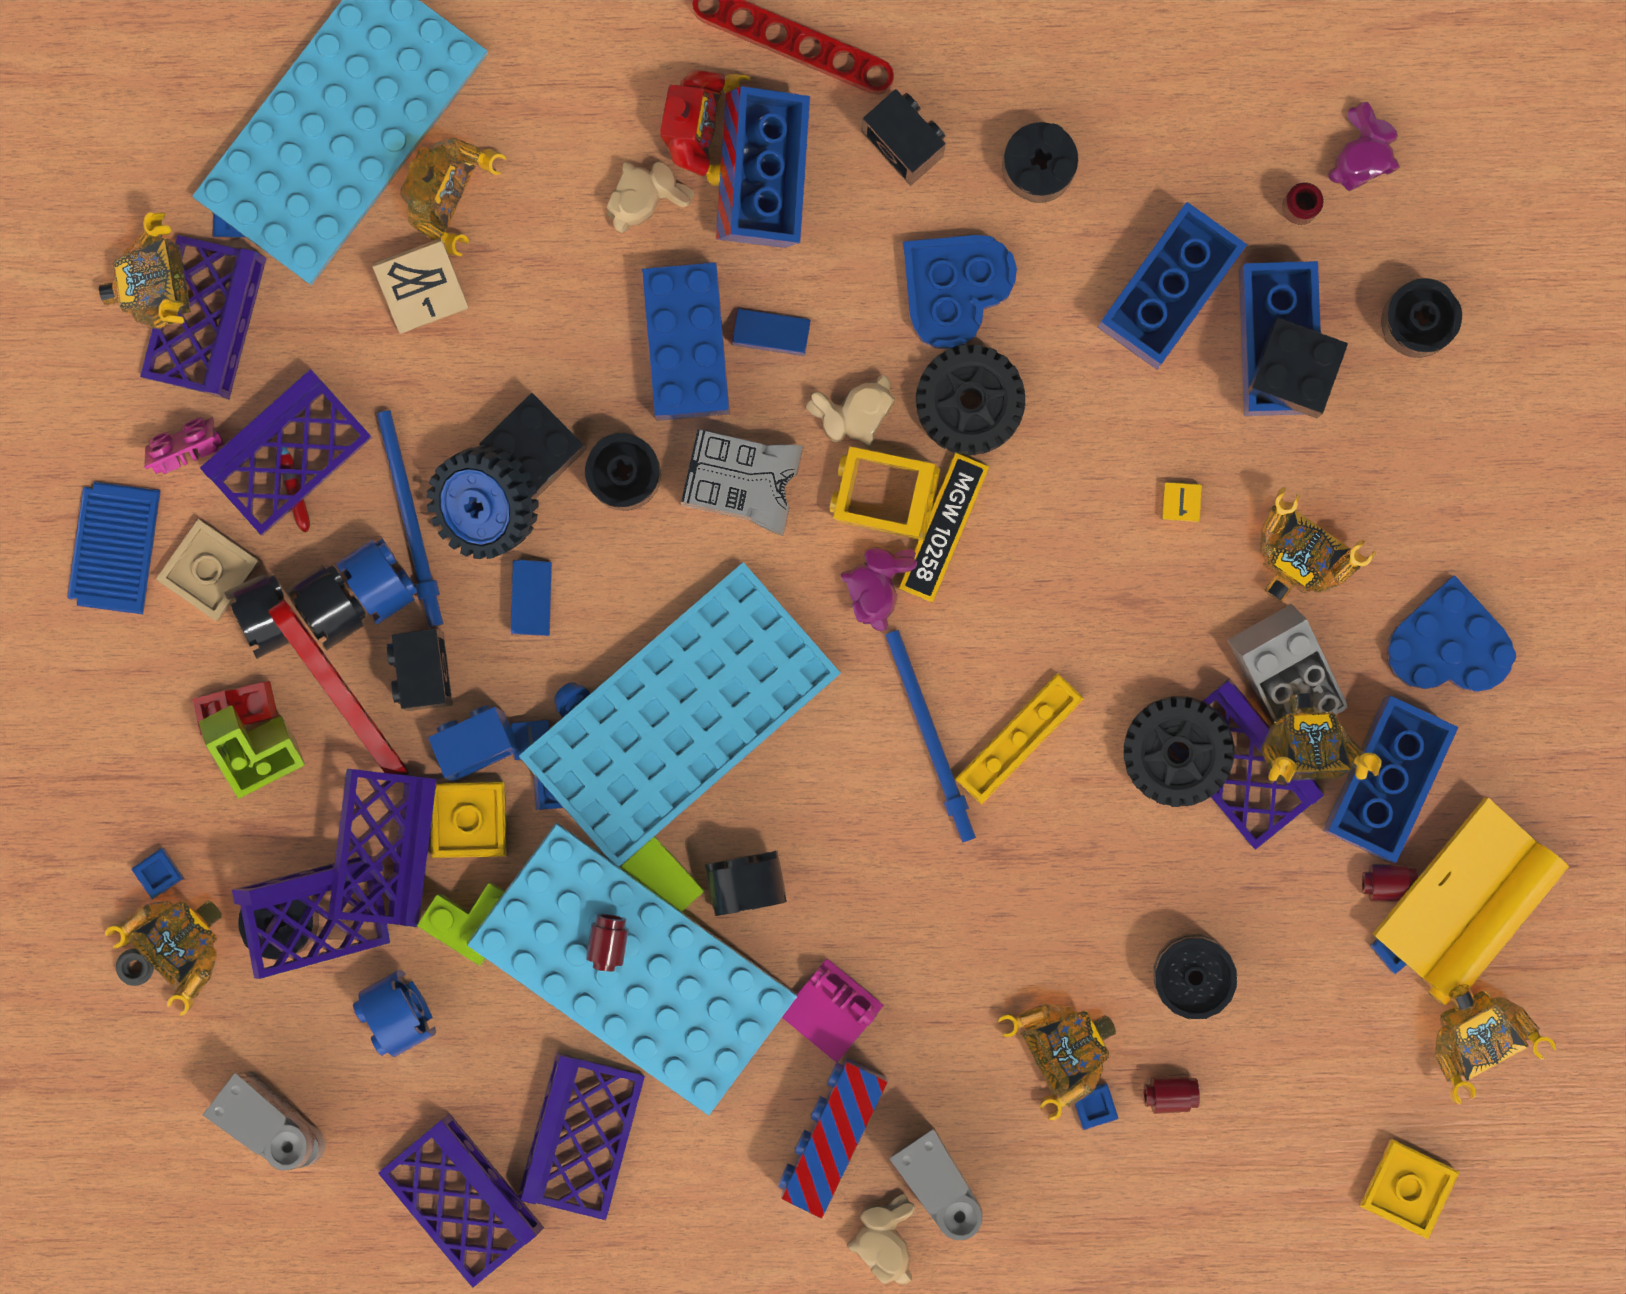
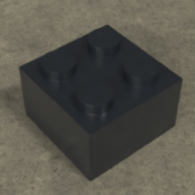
(904, 136)
(1297, 368)
(537, 441)
(420, 670)

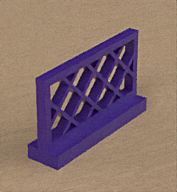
(232, 326)
(266, 427)
(1256, 730)
(408, 858)
(300, 886)
(549, 1129)
(485, 1180)

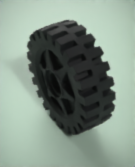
(974, 370)
(1171, 780)

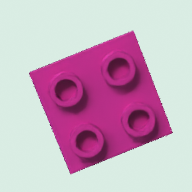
(164, 448)
(832, 1010)

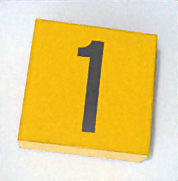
(1181, 502)

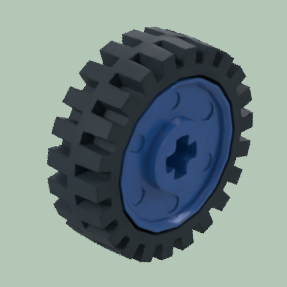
(482, 502)

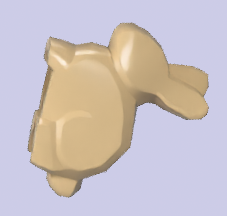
(640, 192)
(859, 412)
(881, 1244)

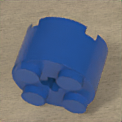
(376, 580)
(394, 1014)

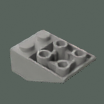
(1286, 660)

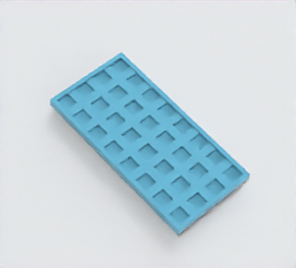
(339, 129)
(679, 715)
(677, 1004)

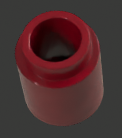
(1310, 196)
(1388, 881)
(607, 942)
(1171, 1094)

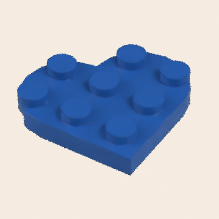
(953, 284)
(1451, 641)

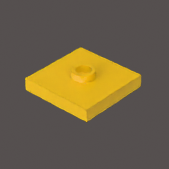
(469, 820)
(1409, 1188)

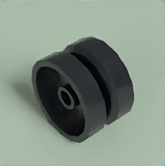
(1191, 954)

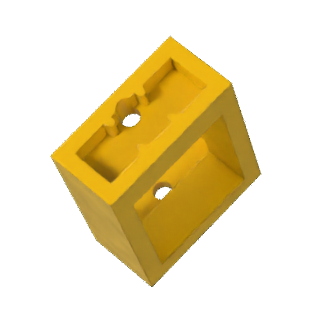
(922, 498)

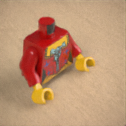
(692, 119)

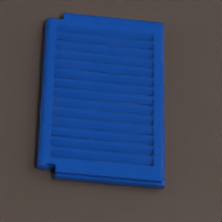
(114, 547)

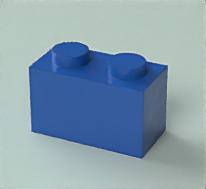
(473, 742)

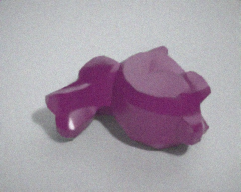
(1367, 155)
(872, 584)

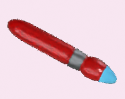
(292, 487)

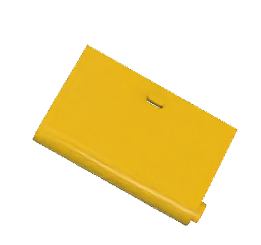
(1470, 900)

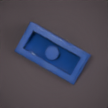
(771, 332)
(531, 598)

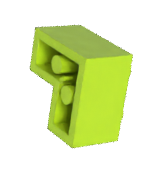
(250, 757)
(455, 924)

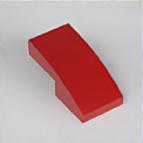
(251, 703)

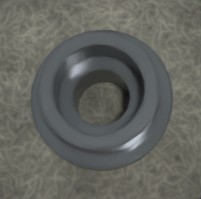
(124, 972)

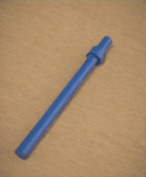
(426, 586)
(955, 804)

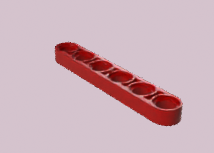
(795, 36)
(337, 689)

